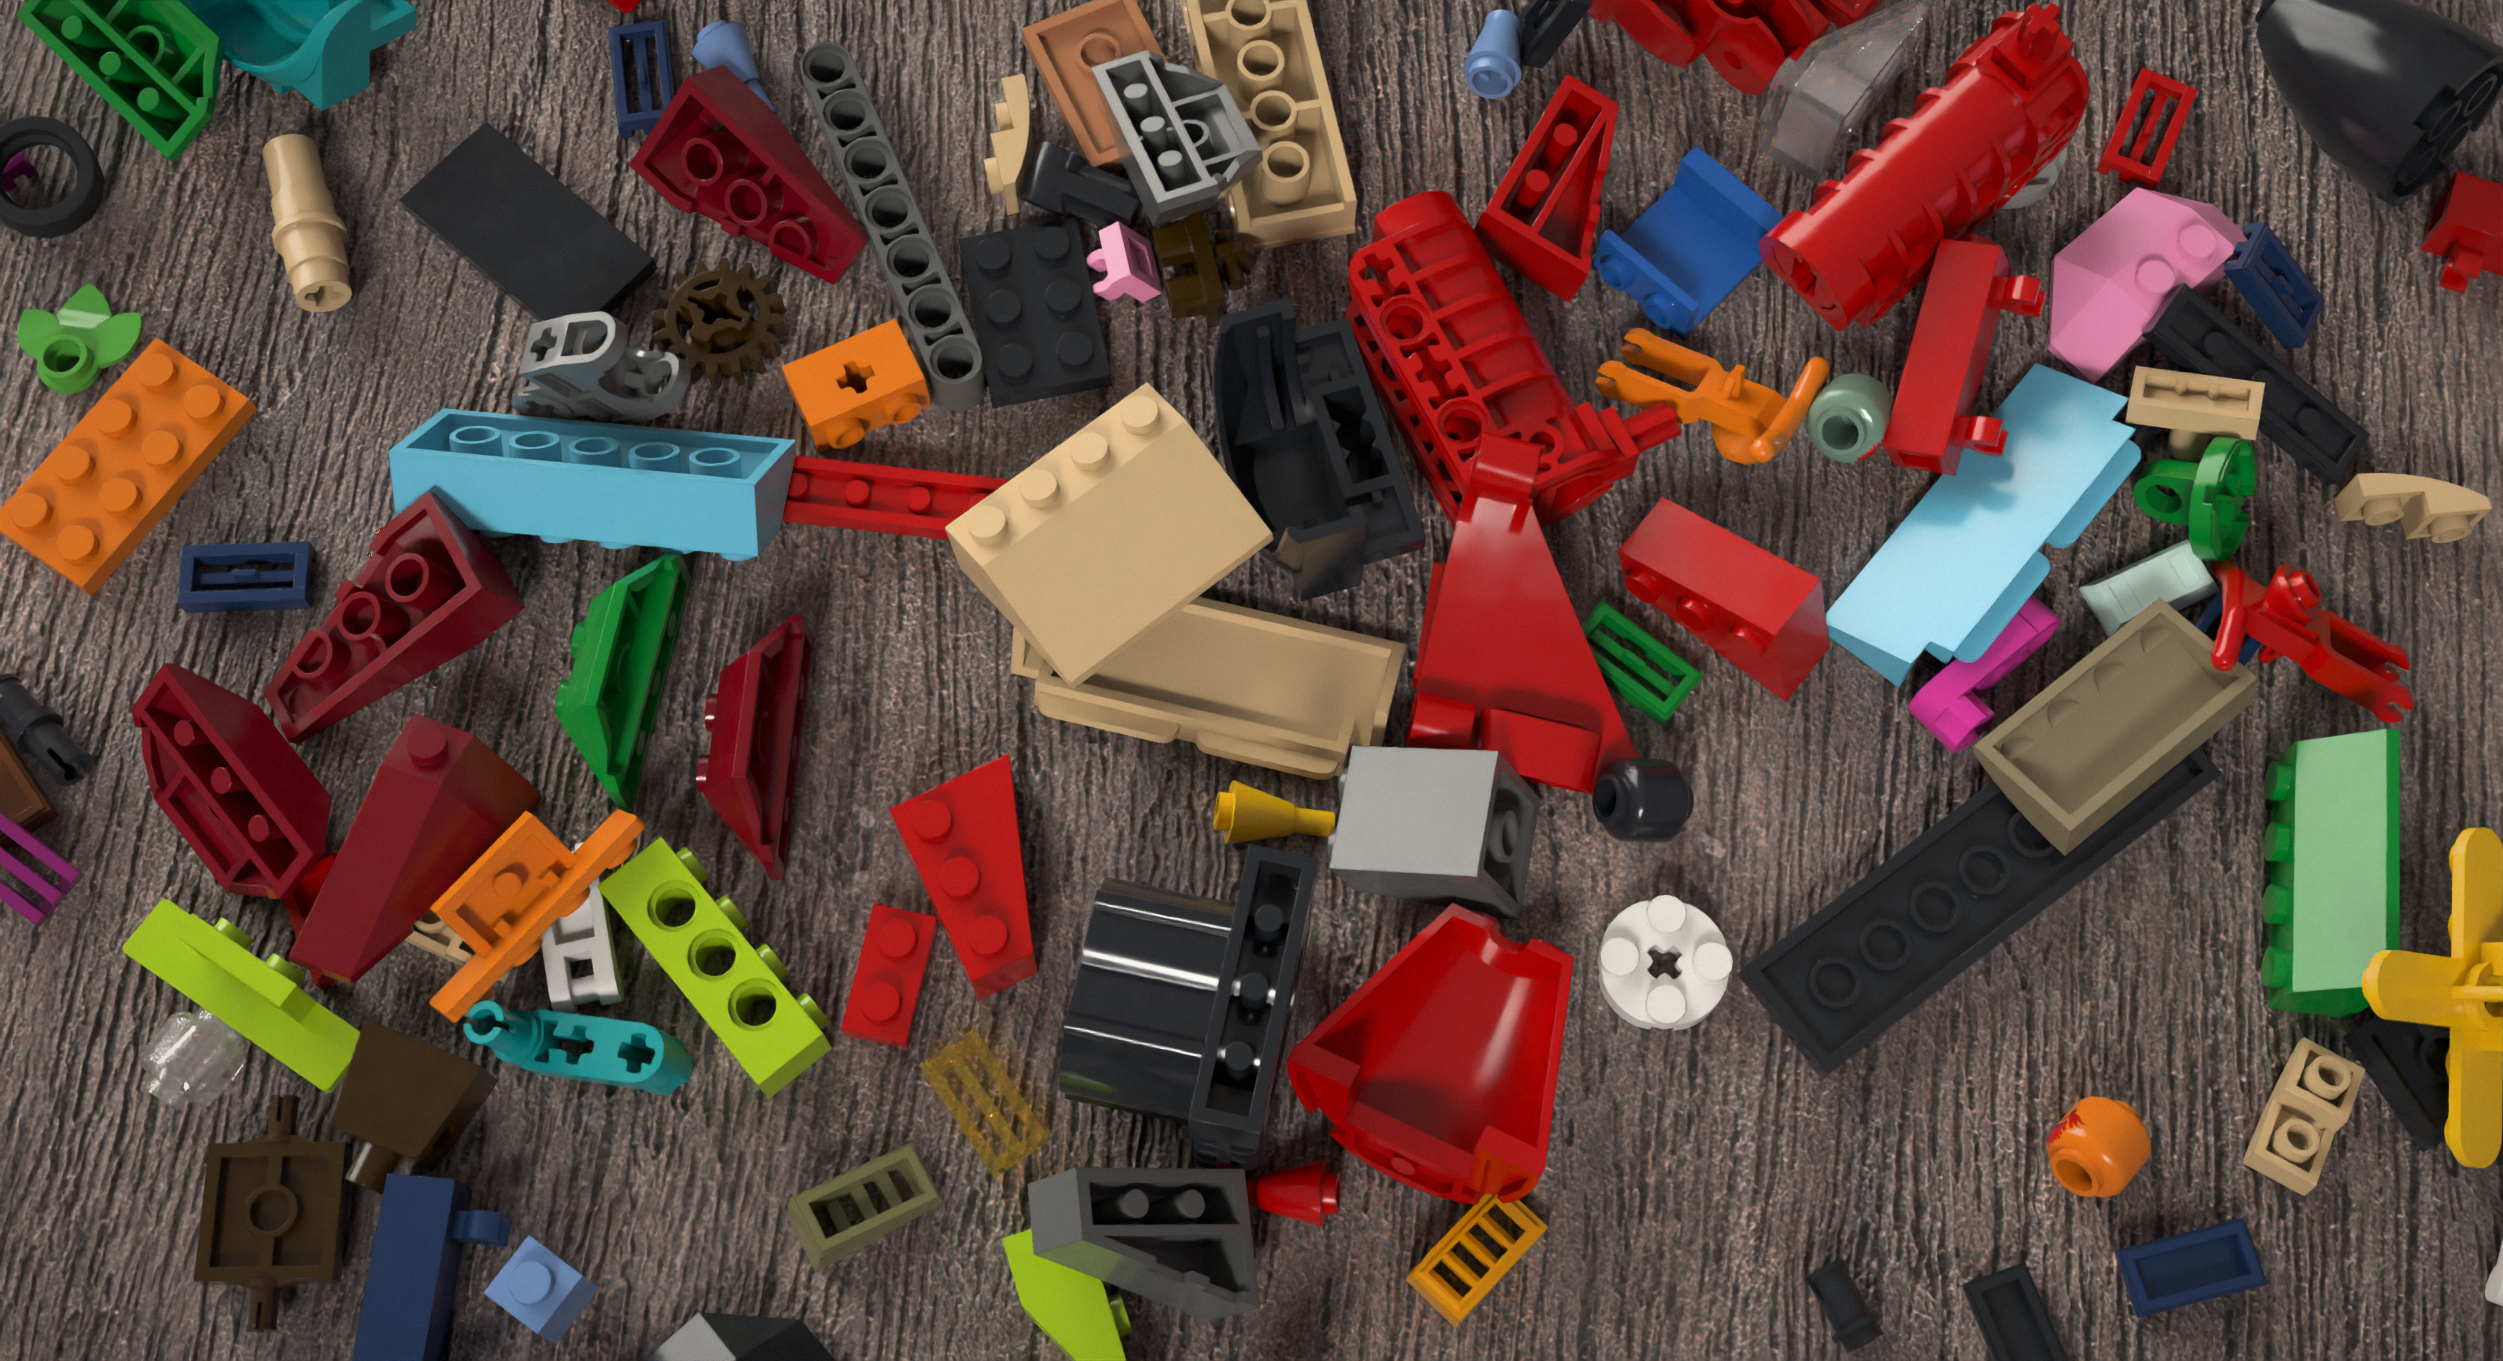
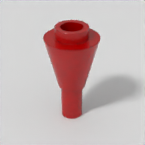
(1298, 1192)

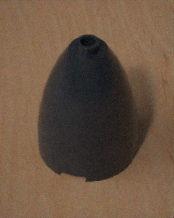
(2380, 85)

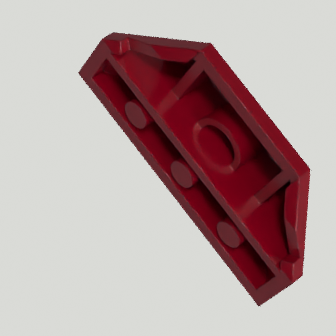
(758, 742)
(231, 784)

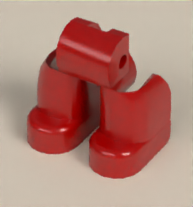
(1738, 37)

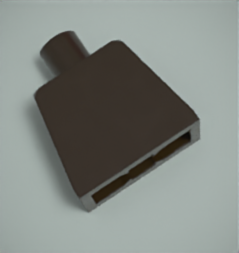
(405, 1103)

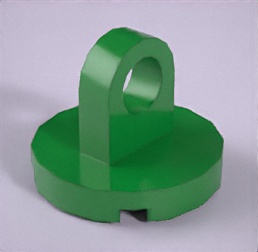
(2208, 495)

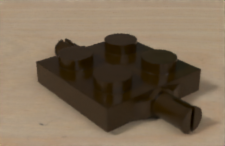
(273, 1213)

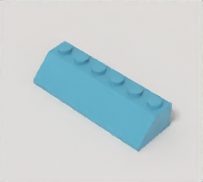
(599, 481)

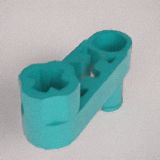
(618, 1054)

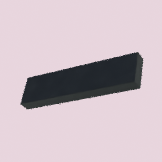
(2291, 409)

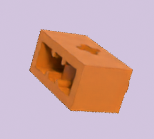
(872, 360)

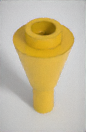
(1255, 815)

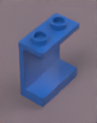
(1689, 245)

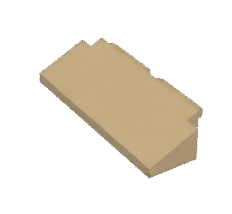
(1236, 687)

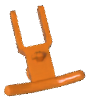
(1746, 417)

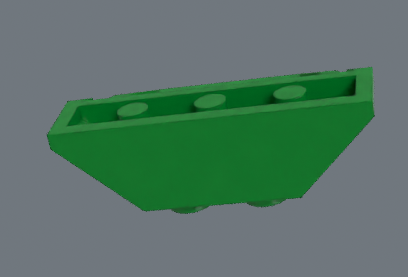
(143, 57)
(622, 672)

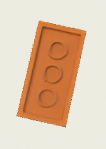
(124, 466)

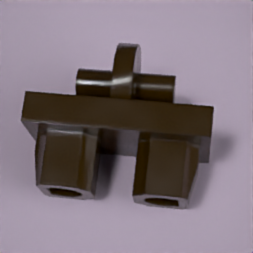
(1201, 291)

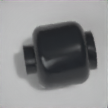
(1642, 800)

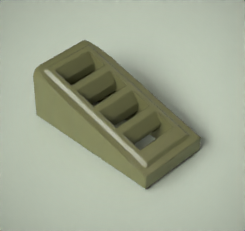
(827, 1197)

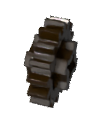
(720, 322)

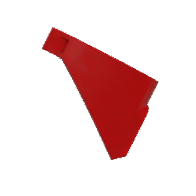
(1505, 644)

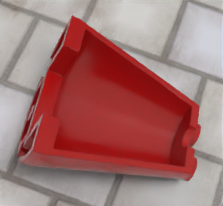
(1446, 1060)

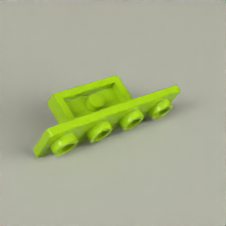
(245, 992)

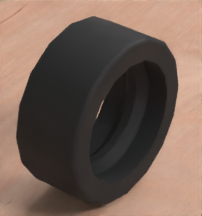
(84, 199)

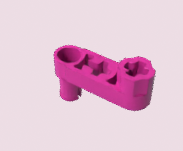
(1951, 701)

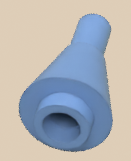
(728, 45)

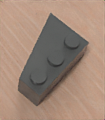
(1153, 1232)

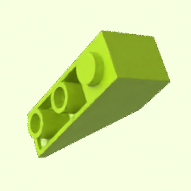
(1067, 1304)

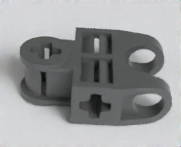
(585, 368)

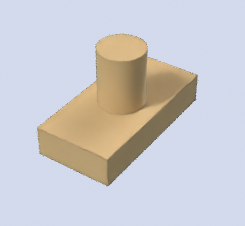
(2194, 408)

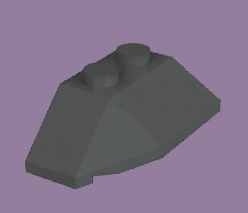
(1175, 133)

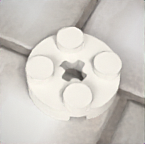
(1663, 1002)

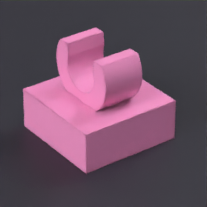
(1128, 262)

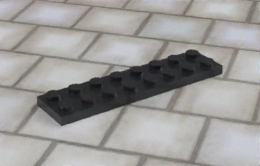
(1935, 915)

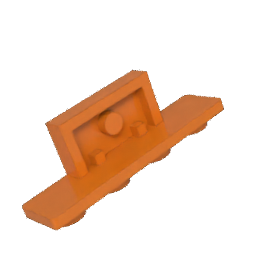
(516, 896)

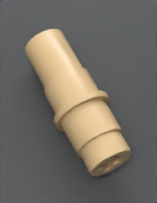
(307, 224)

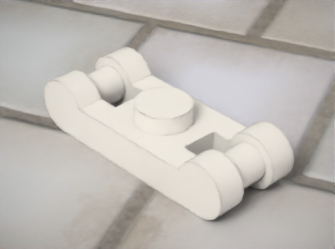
(581, 937)

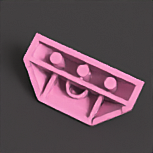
(2122, 271)

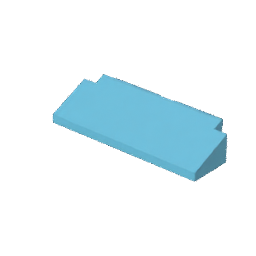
(1976, 537)

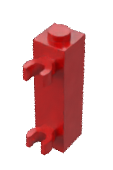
(2466, 229)
(1950, 354)

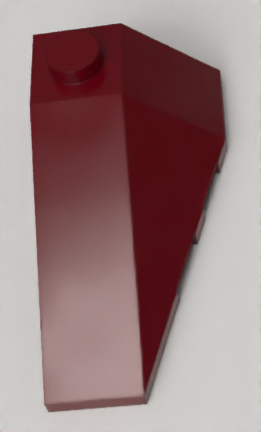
(737, 164)
(408, 611)
(416, 833)

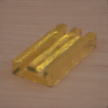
(953, 1057)

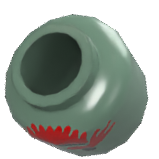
(1850, 417)

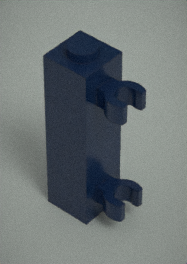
(418, 1266)

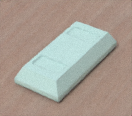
(2168, 574)

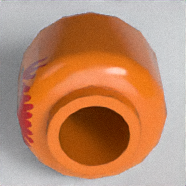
(2098, 1147)

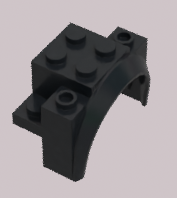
(1314, 471)

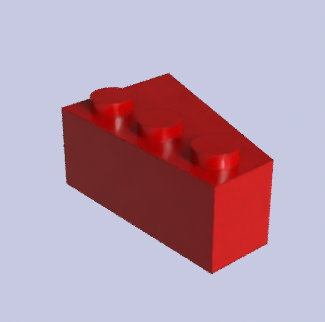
(1551, 194)
(1729, 595)
(973, 870)

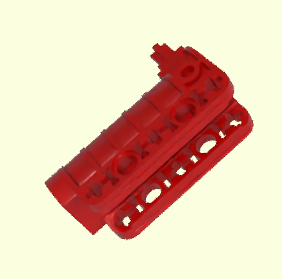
(1934, 175)
(1476, 365)

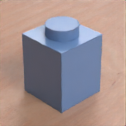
(541, 1290)

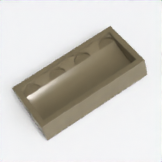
(2113, 725)

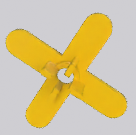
(2453, 994)

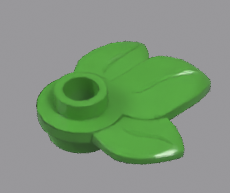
(79, 333)

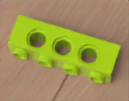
(644, 895)

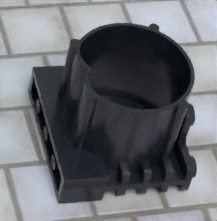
(1192, 1004)

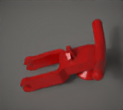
(2320, 641)

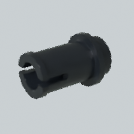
(1844, 1306)

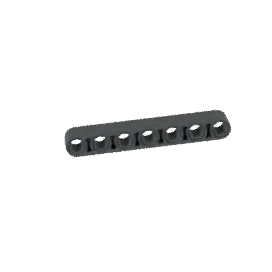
(899, 247)

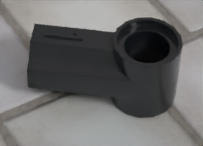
(1069, 185)

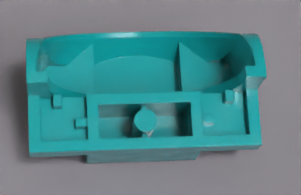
(307, 43)

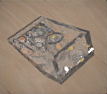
(1837, 87)

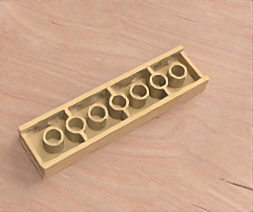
(1279, 83)

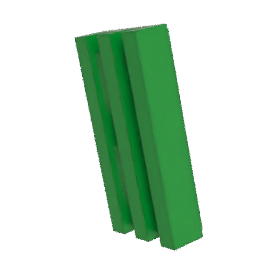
(1651, 647)

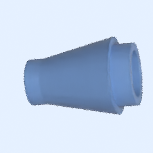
(1495, 58)

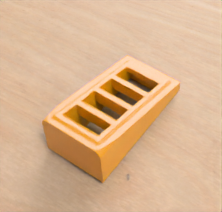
(1439, 1292)

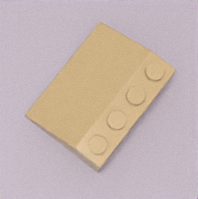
(1107, 535)

